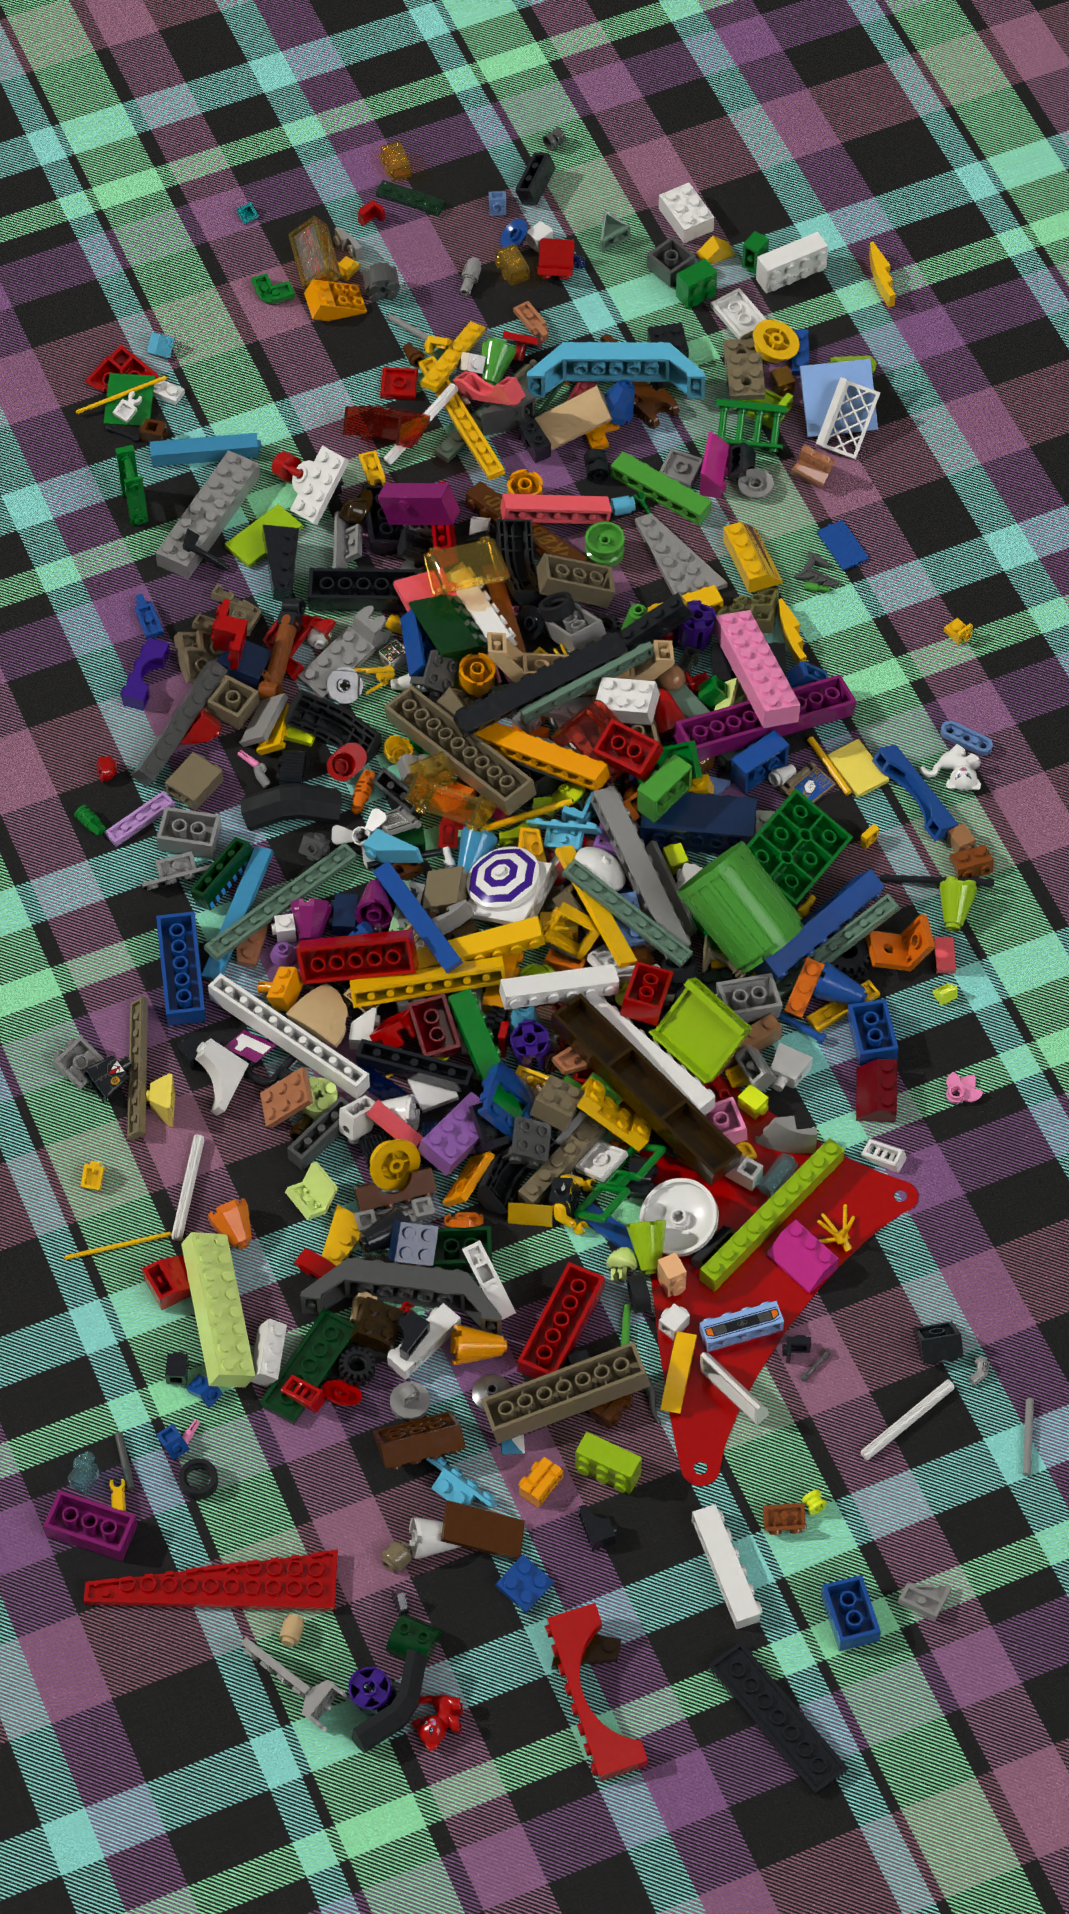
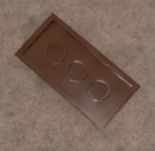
(482, 1530)

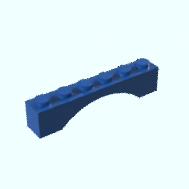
(897, 767)

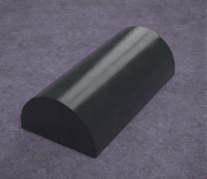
(382, 536)

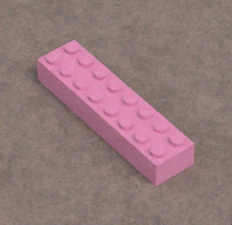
(757, 669)

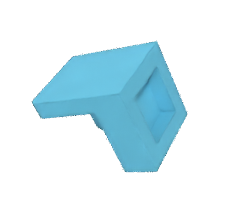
(160, 345)

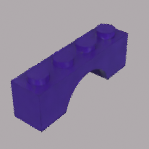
(153, 656)

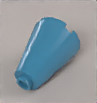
(474, 846)

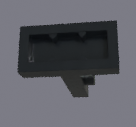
(487, 1133)

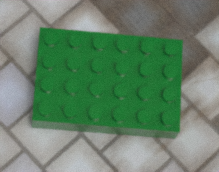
(798, 845)

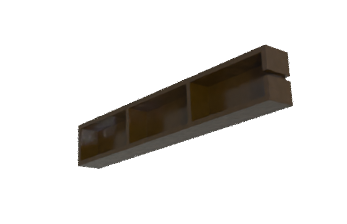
(645, 1089)

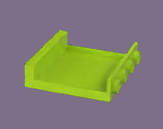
(701, 1031)

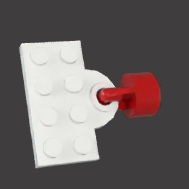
(312, 480)

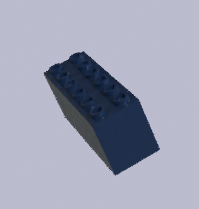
(703, 823)

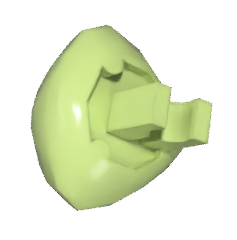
(620, 1262)

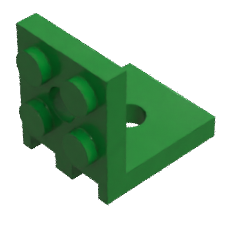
(684, 750)

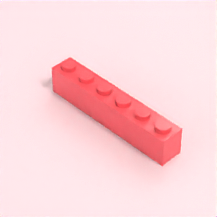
(556, 508)

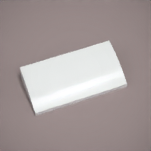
(732, 1388)

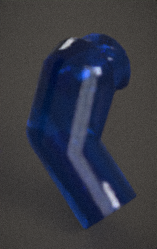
(580, 261)

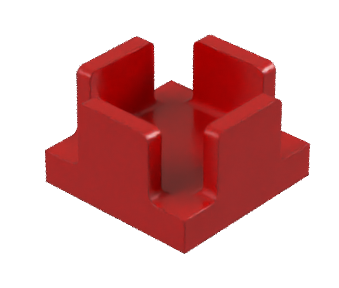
(393, 1029)

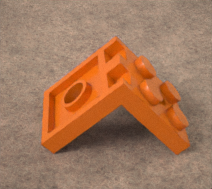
(904, 949)

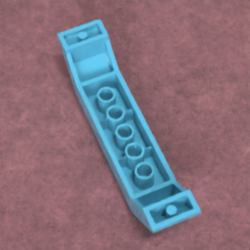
(616, 362)

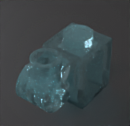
(84, 1472)

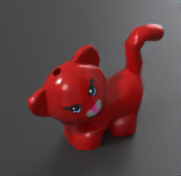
(433, 1727)

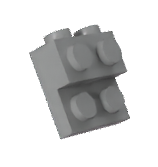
(75, 1060)

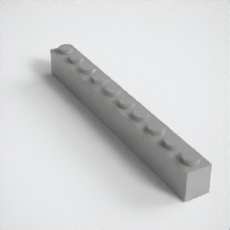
(636, 862)

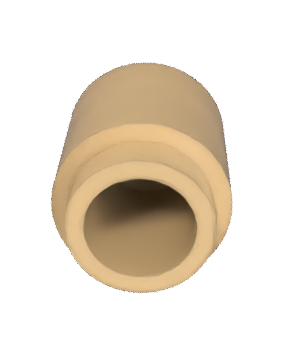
(291, 1630)

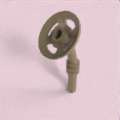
(711, 954)

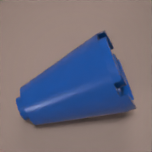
(838, 987)

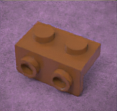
(972, 862)
(784, 1517)

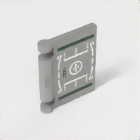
(399, 821)

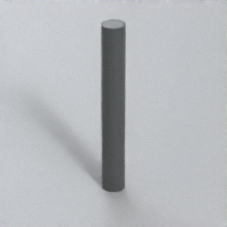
(124, 1461)

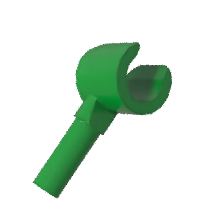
(642, 501)

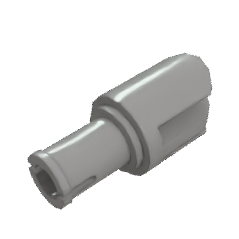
(470, 275)

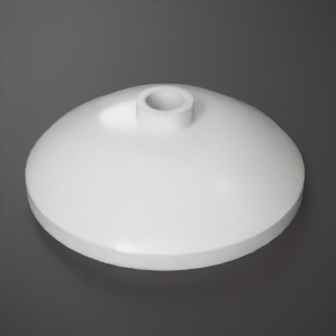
(603, 866)

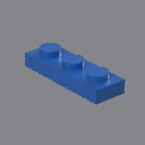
(802, 355)

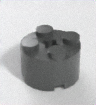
(381, 282)

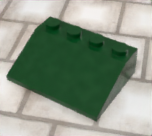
(449, 626)

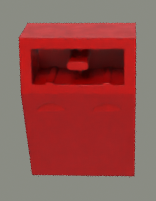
(167, 1281)

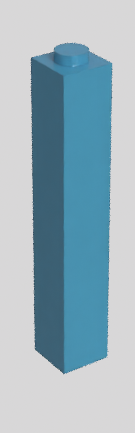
(203, 449)

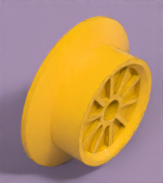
(775, 341)
(392, 1163)

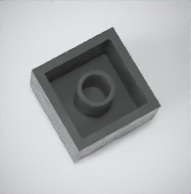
(669, 260)

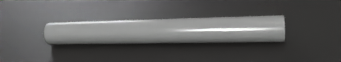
(409, 328)
(1028, 1432)

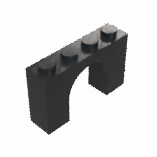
(722, 669)

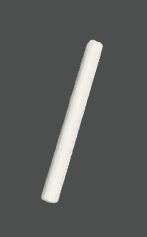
(433, 410)
(187, 1188)
(907, 1419)

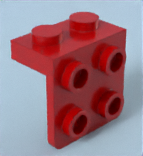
(556, 258)

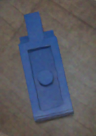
(148, 618)

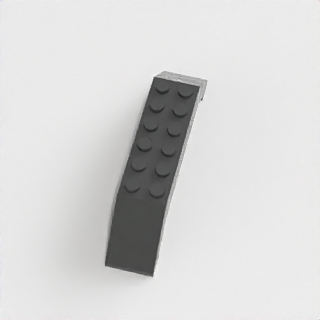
(402, 1283)

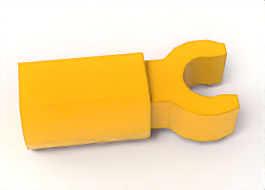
(118, 1496)

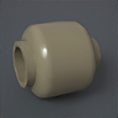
(396, 1556)

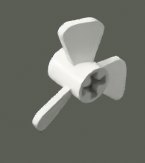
(342, 834)

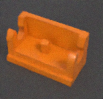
(562, 962)

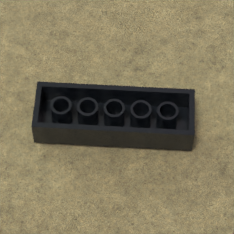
(355, 589)

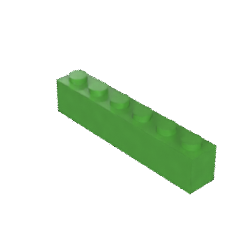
(661, 488)

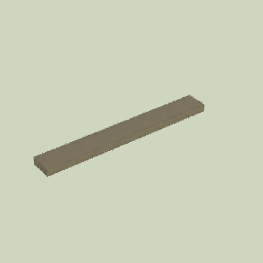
(138, 1071)

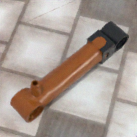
(289, 623)

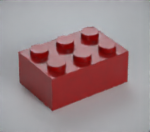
(628, 750)
(646, 993)

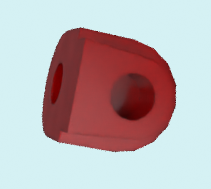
(106, 768)

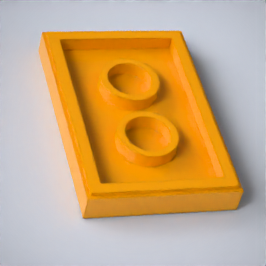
(468, 1179)

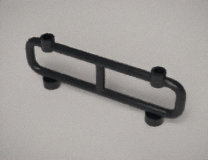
(284, 1070)

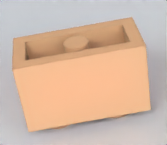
(671, 1275)

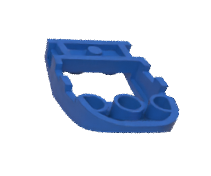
(512, 1084)

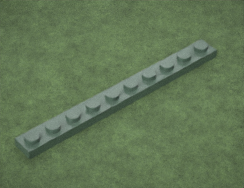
(280, 902)

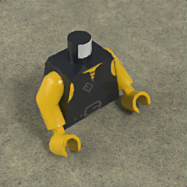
(565, 1199)

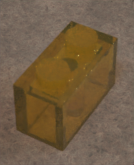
(395, 161)
(512, 264)

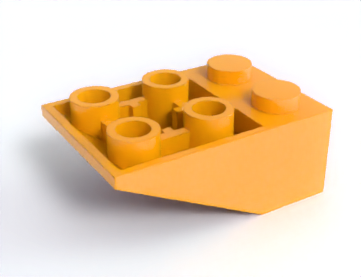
(333, 300)

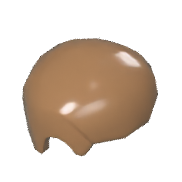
(672, 678)

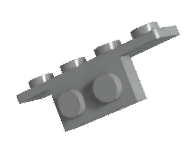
(346, 542)
(174, 868)

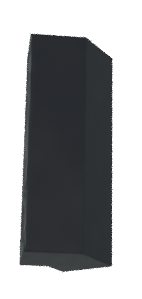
(696, 1260)

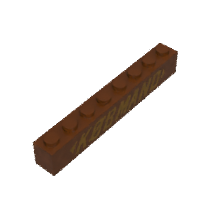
(487, 504)

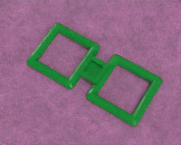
(617, 1184)

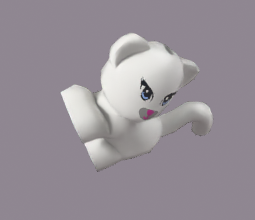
(963, 774)

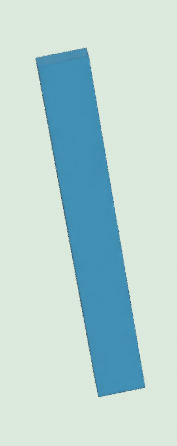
(241, 904)

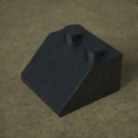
(938, 1342)

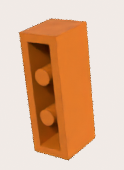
(804, 988)

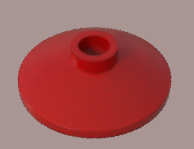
(342, 1393)

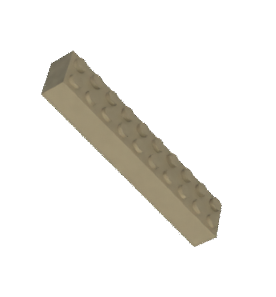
(468, 757)

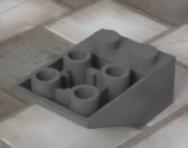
(505, 418)

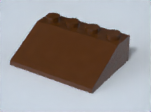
(419, 1440)

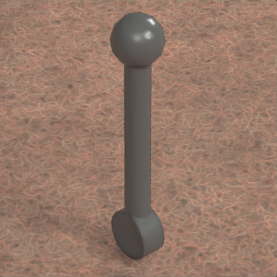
(804, 1377)

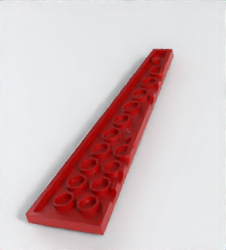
(274, 1584)

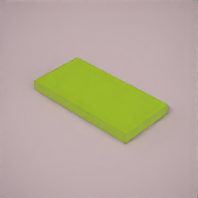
(249, 543)

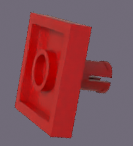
(521, 342)

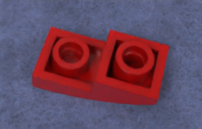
(313, 1263)

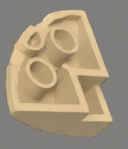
(321, 1014)

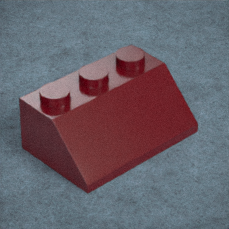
(435, 1027)
(877, 1091)

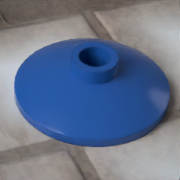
(514, 233)

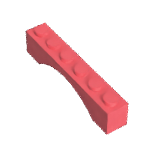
(475, 388)

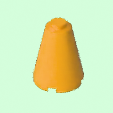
(475, 1345)

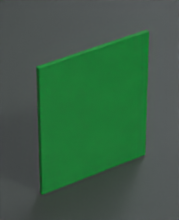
(122, 382)

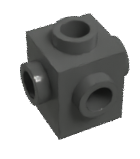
(314, 846)

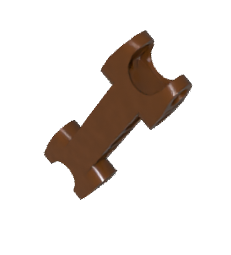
(648, 400)

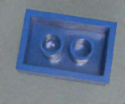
(758, 760)
(872, 1031)
(850, 1613)

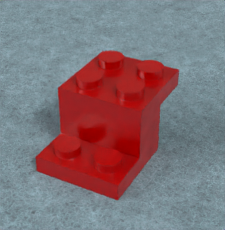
(229, 633)

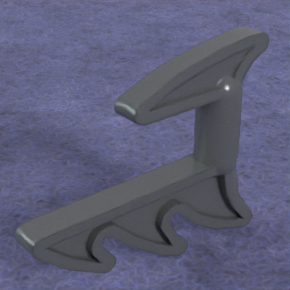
(815, 576)

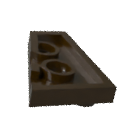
(599, 1651)

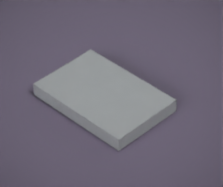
(264, 720)

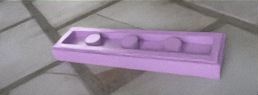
(139, 819)

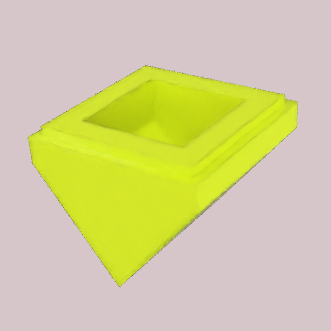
(945, 993)

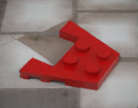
(322, 625)

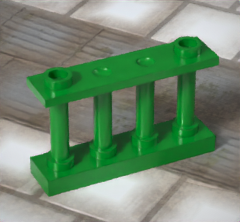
(759, 410)
(131, 485)

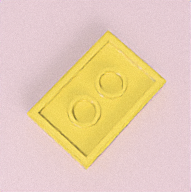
(857, 768)

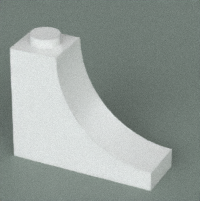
(224, 1070)

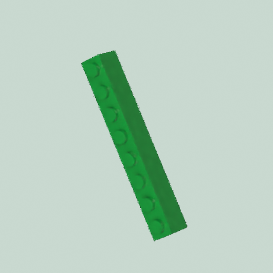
(480, 1044)

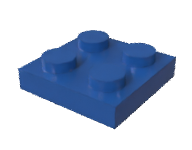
(524, 1583)

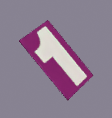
(250, 1046)

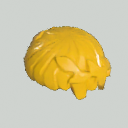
(396, 747)

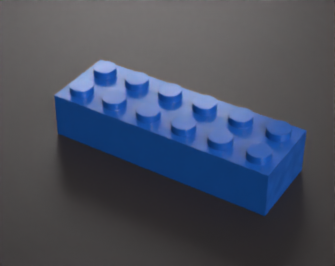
(181, 968)

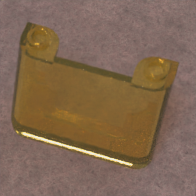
(465, 566)

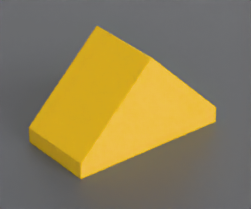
(715, 250)

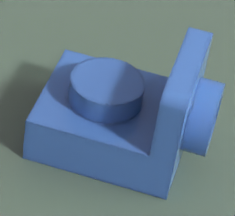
(497, 203)

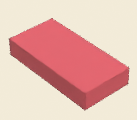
(945, 955)

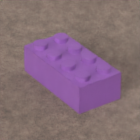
(452, 1137)

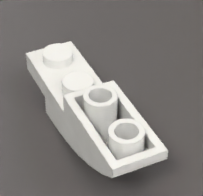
(488, 1279)

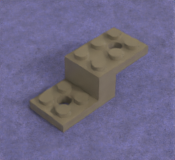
(743, 370)

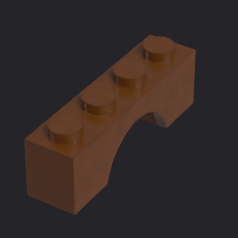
(419, 1183)

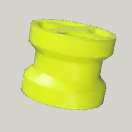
(814, 1502)

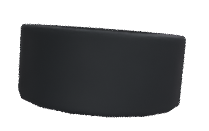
(557, 607)
(681, 975)
(638, 1293)
(195, 1464)

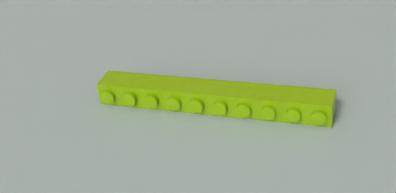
(771, 1214)

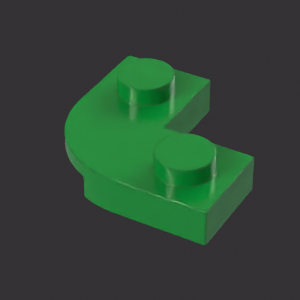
(272, 293)

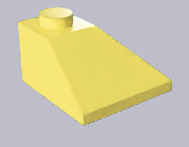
(162, 1098)

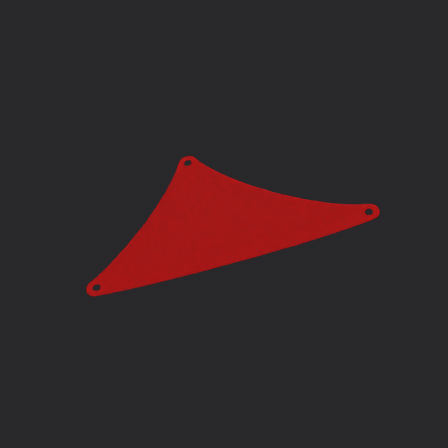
(869, 1195)

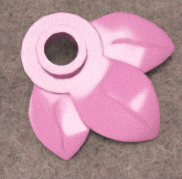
(963, 1087)

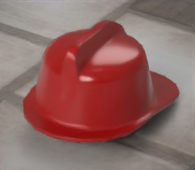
(346, 761)

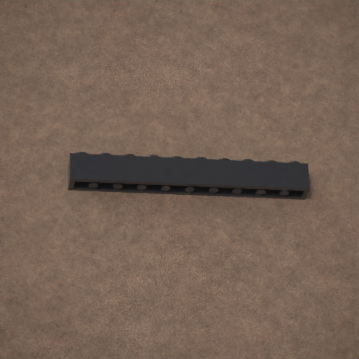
(543, 682)

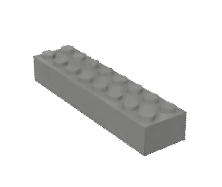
(209, 512)

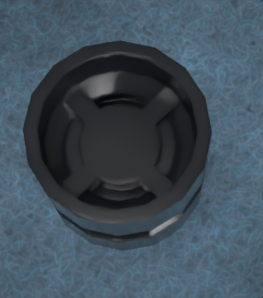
(596, 465)

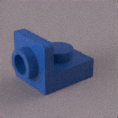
(173, 1441)

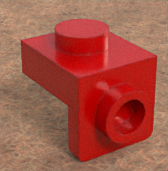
(369, 211)
(693, 682)

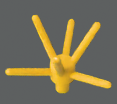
(841, 1236)

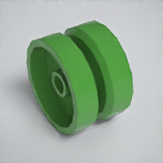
(605, 544)

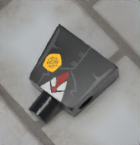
(107, 1076)

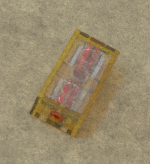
(314, 252)

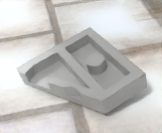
(924, 1599)

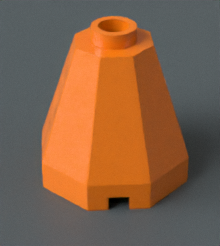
(234, 1221)

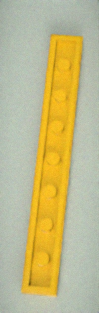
(601, 917)

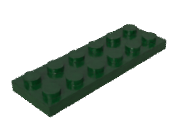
(310, 1362)

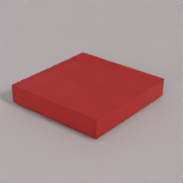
(399, 383)

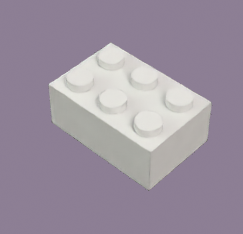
(686, 212)
(630, 699)

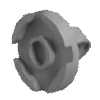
(409, 1401)

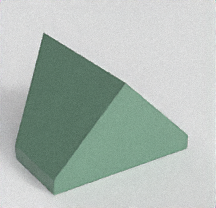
(613, 231)

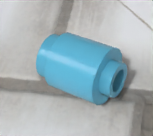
(622, 505)

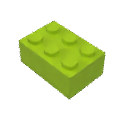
(608, 1463)

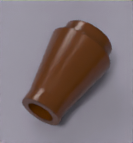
(413, 354)

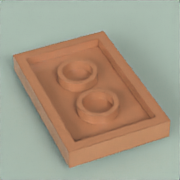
(286, 1097)

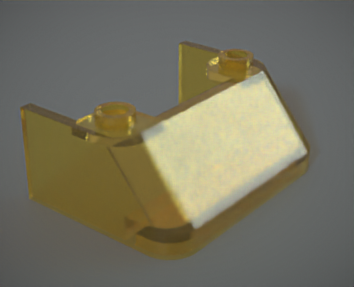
(449, 803)

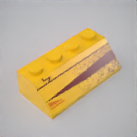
(750, 557)

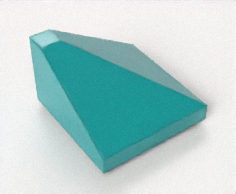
(247, 213)

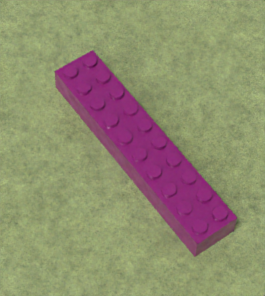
(739, 725)

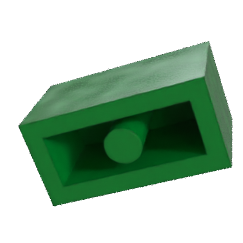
(753, 247)

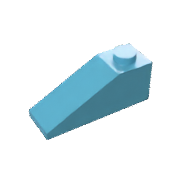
(385, 848)

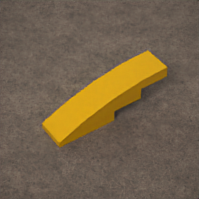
(881, 274)
(791, 632)
(678, 1372)

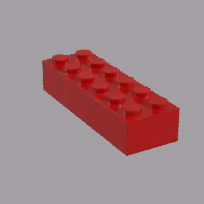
(357, 956)
(561, 1321)

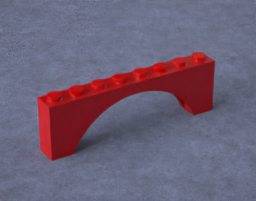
(609, 1751)

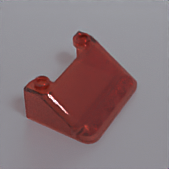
(585, 731)

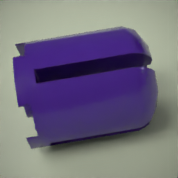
(698, 629)
(523, 1050)
(378, 1682)

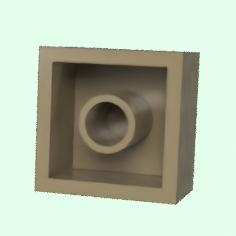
(233, 702)
(557, 1103)

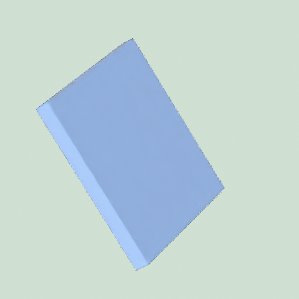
(818, 389)

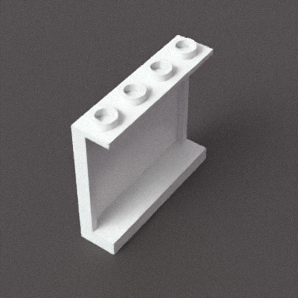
(526, 910)

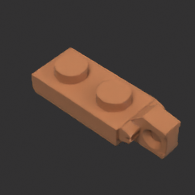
(532, 320)

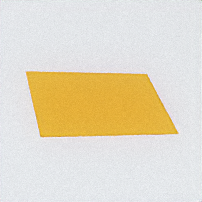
(530, 1214)

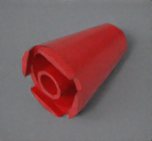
(667, 714)

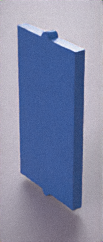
(842, 545)

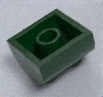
(412, 1635)

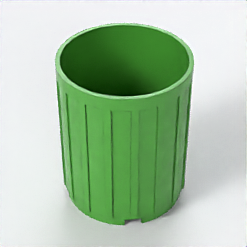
(741, 907)

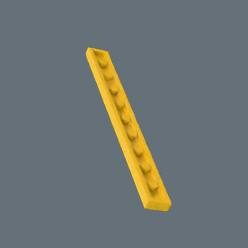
(467, 428)

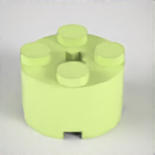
(323, 1094)

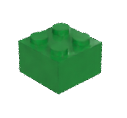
(696, 284)

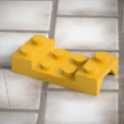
(613, 1117)

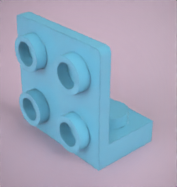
(581, 817)

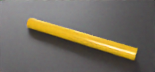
(830, 767)

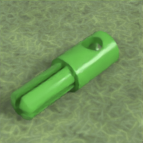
(815, 587)

